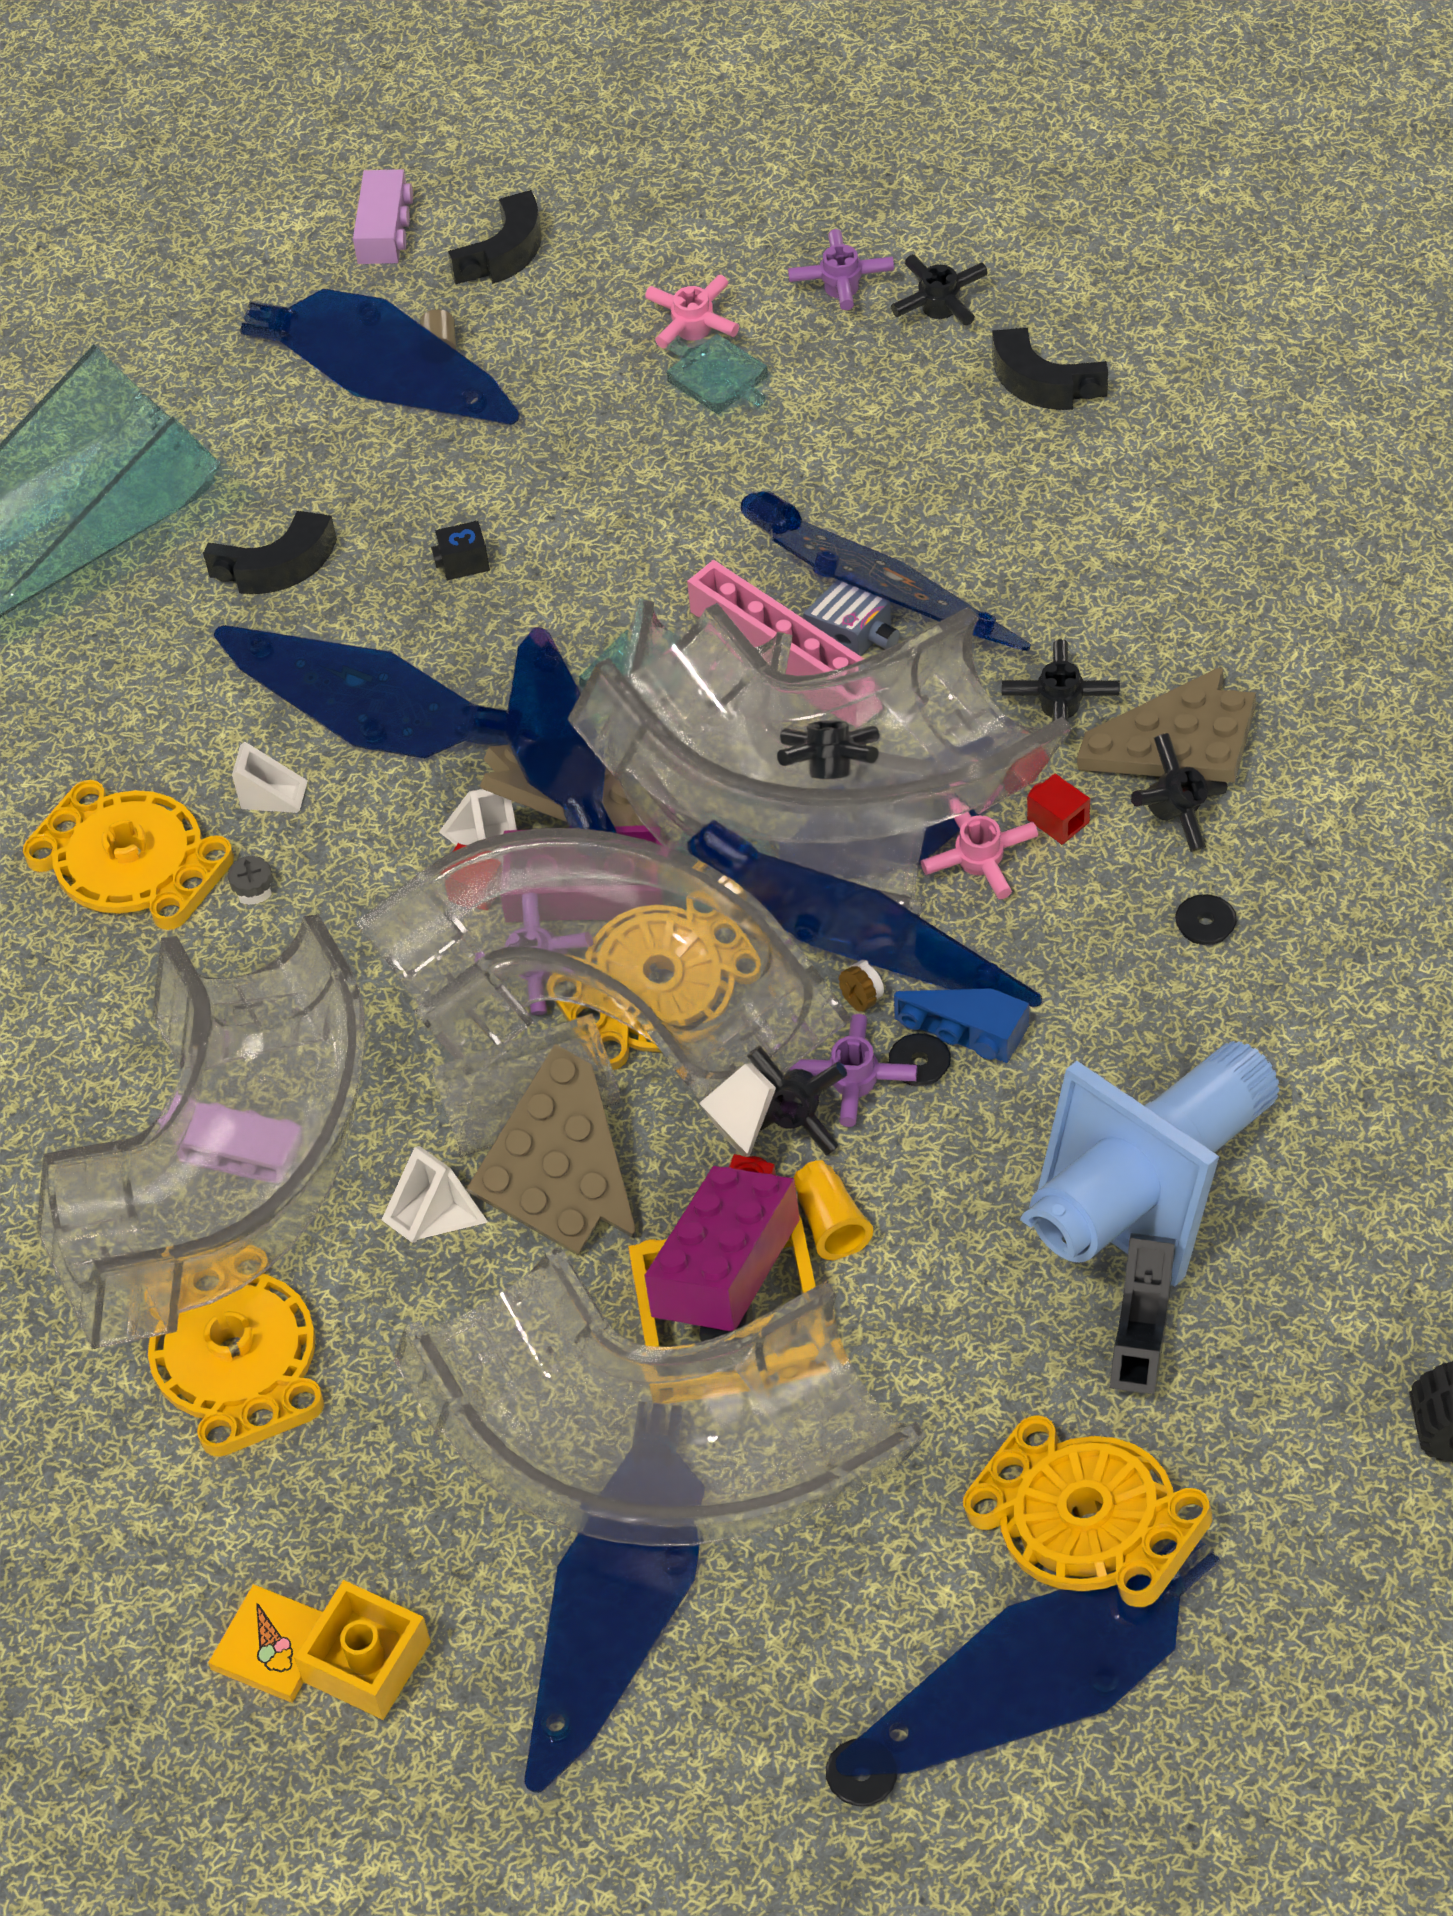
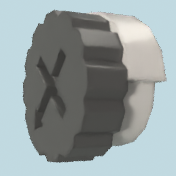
(251, 879)

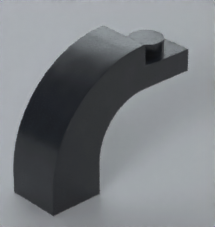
(507, 250)
(1042, 381)
(278, 564)
(1143, 1314)

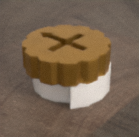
(861, 985)

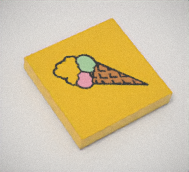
(264, 1641)

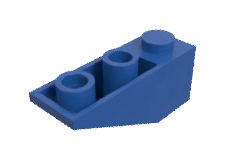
(972, 1018)

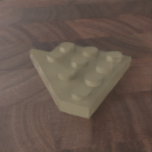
(1203, 724)
(511, 784)
(557, 1158)

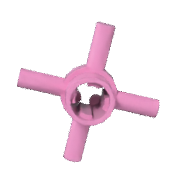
(692, 312)
(981, 849)

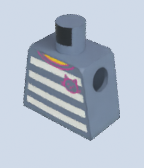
(853, 618)

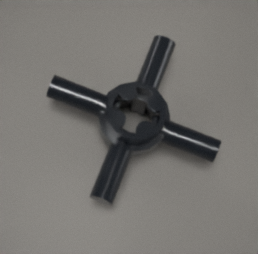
(939, 290)
(1060, 685)
(828, 748)
(1178, 793)
(800, 1085)

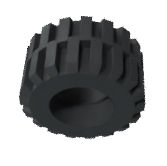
(1433, 1411)

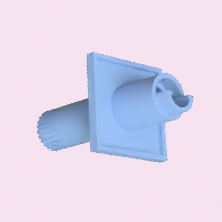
(1143, 1166)

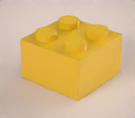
(363, 1649)

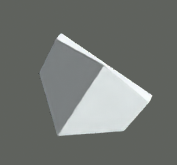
(266, 783)
(479, 818)
(740, 1107)
(430, 1200)

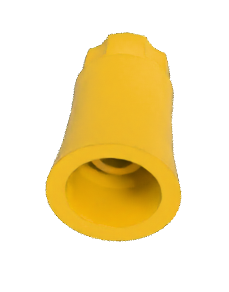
(831, 1212)

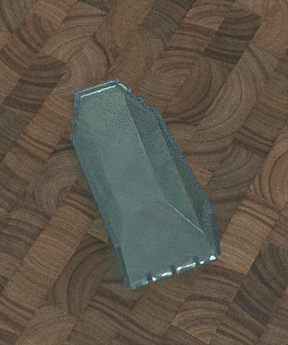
(89, 478)

